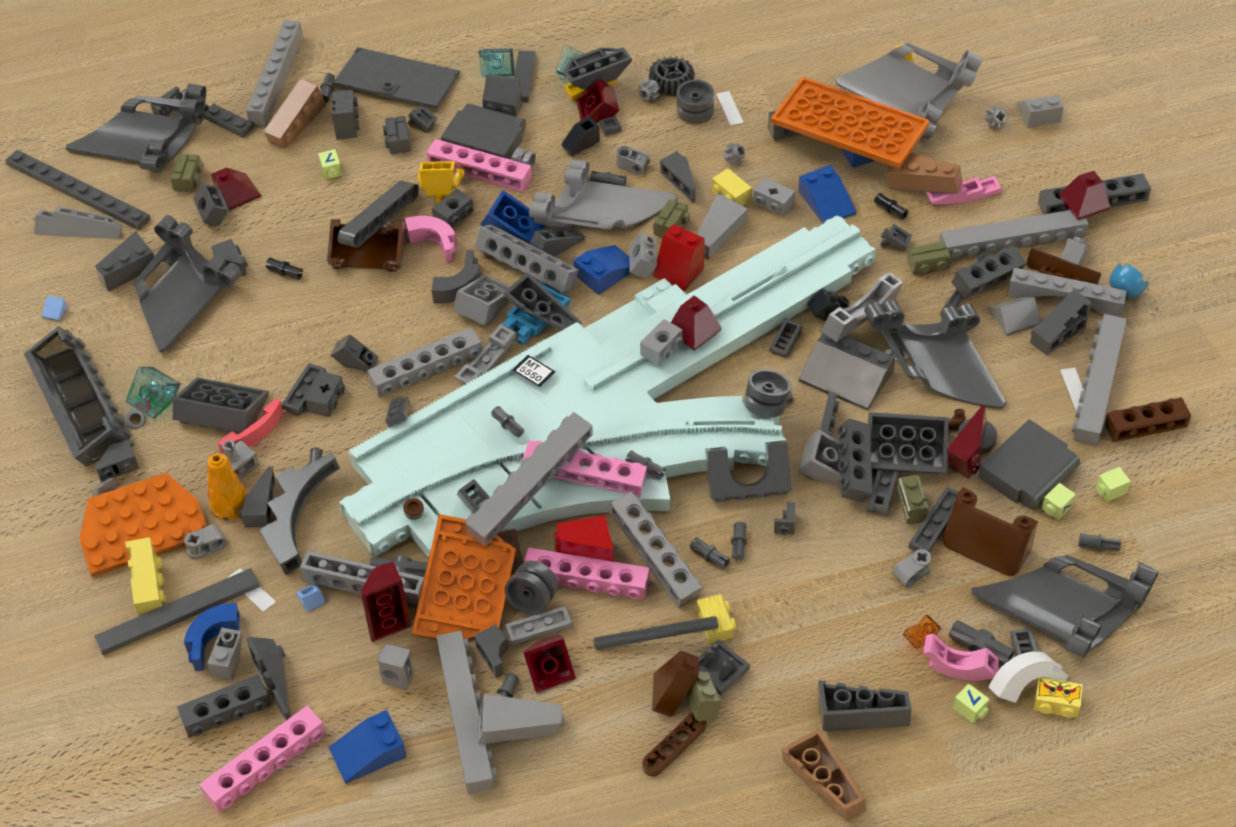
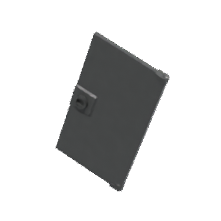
(397, 77)

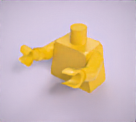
(439, 178)

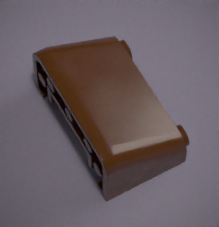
(380, 251)
(988, 538)

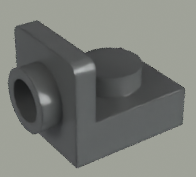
(422, 118)
(896, 236)
(787, 524)

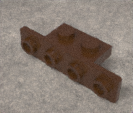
(1059, 267)

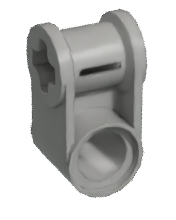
(631, 160)
(206, 540)
(913, 567)

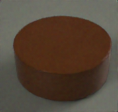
(413, 508)

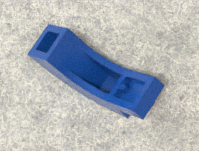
(206, 627)

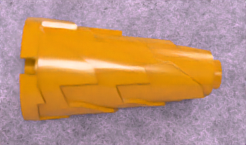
(224, 488)

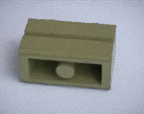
(187, 172)
(671, 214)
(928, 258)
(912, 499)
(704, 698)

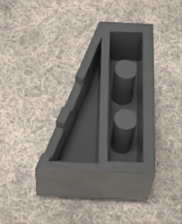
(124, 262)

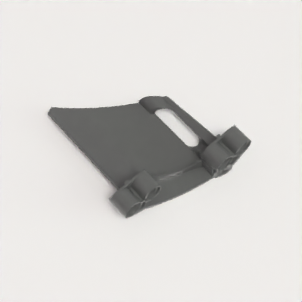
(147, 136)
(184, 287)
(939, 352)
(1069, 607)

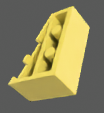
(145, 574)

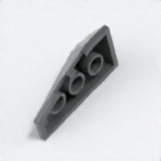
(537, 301)

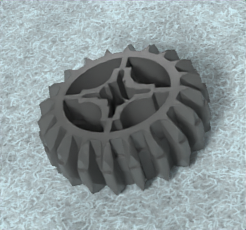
(671, 73)

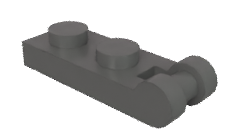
(882, 491)

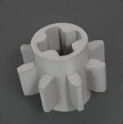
(649, 90)
(995, 117)
(734, 153)

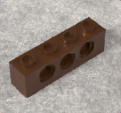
(1147, 419)

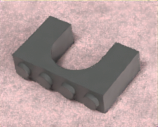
(775, 479)

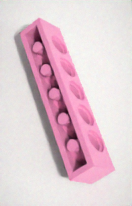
(482, 165)
(593, 473)
(596, 570)
(250, 760)

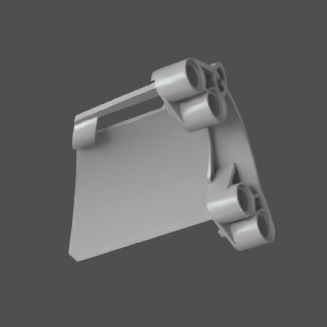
(909, 87)
(596, 203)

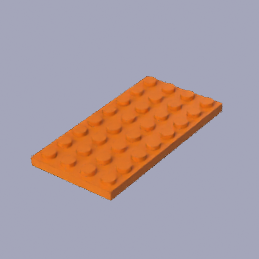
(850, 122)

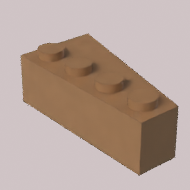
(295, 113)
(925, 174)
(823, 771)

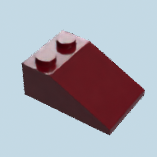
(966, 449)

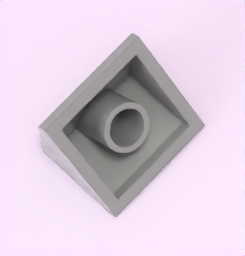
(1016, 314)

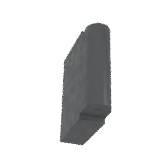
(485, 131)
(1029, 465)

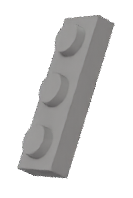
(538, 625)

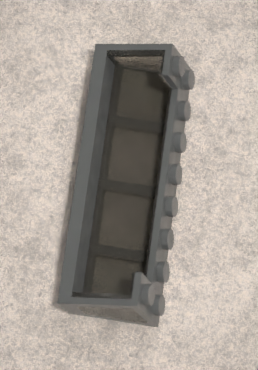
(76, 395)

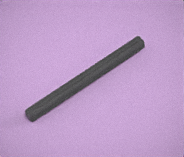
(656, 632)

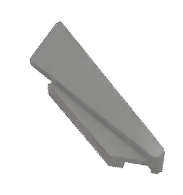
(76, 224)

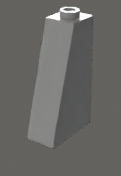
(721, 223)
(517, 719)

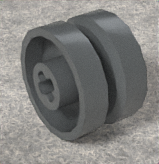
(695, 101)
(767, 393)
(531, 587)

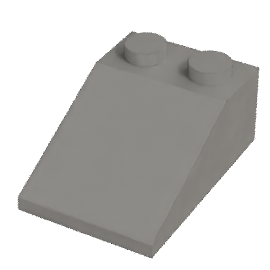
(481, 299)
(821, 458)

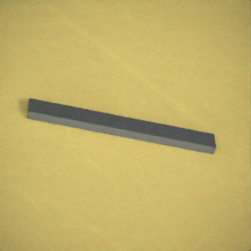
(176, 611)

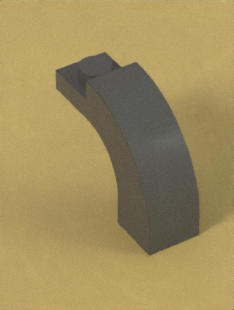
(445, 288)

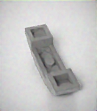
(489, 357)

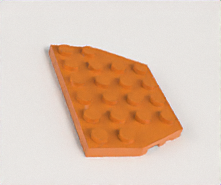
(137, 511)
(462, 582)

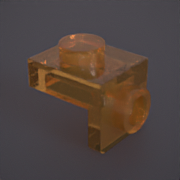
(917, 634)

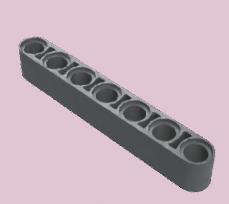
(378, 214)

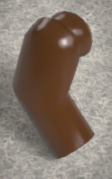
(957, 419)

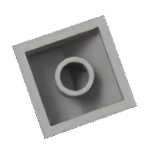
(1041, 111)

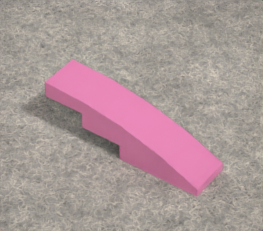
(969, 191)

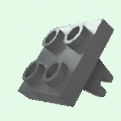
(723, 665)

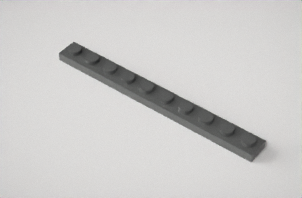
(78, 189)

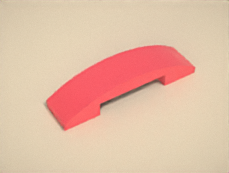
(259, 429)

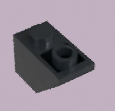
(582, 136)
(825, 303)

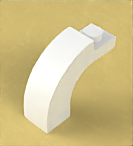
(1021, 670)

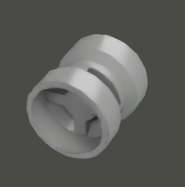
(522, 156)

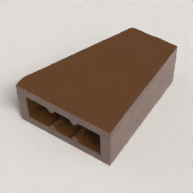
(673, 682)

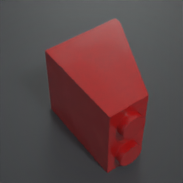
(680, 257)
(585, 538)

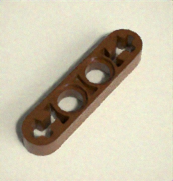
(676, 744)

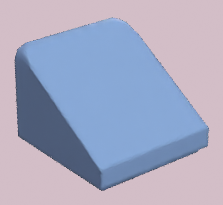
(54, 308)
(310, 597)

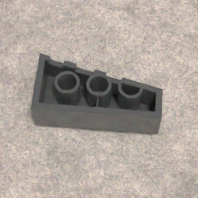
(861, 708)

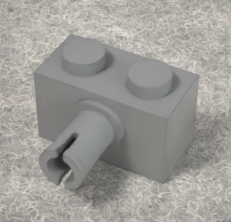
(241, 457)

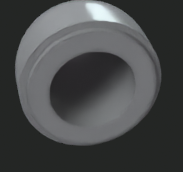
(135, 412)

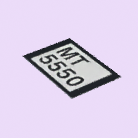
(533, 370)

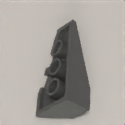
(270, 664)

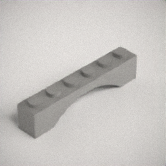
(1034, 284)
(845, 320)

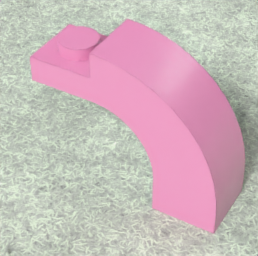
(432, 229)
(959, 664)

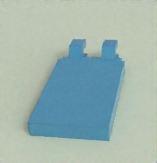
(528, 323)

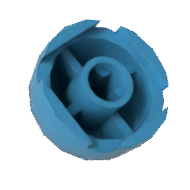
(1128, 279)

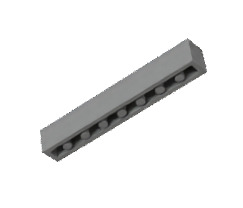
(274, 73)
(1015, 233)
(1100, 379)
(528, 479)
(465, 713)

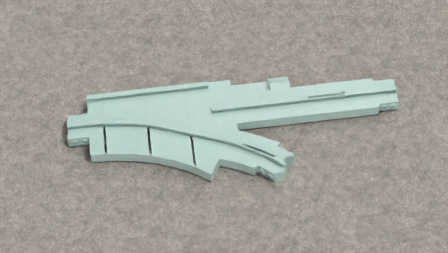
(610, 388)

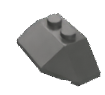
(597, 64)

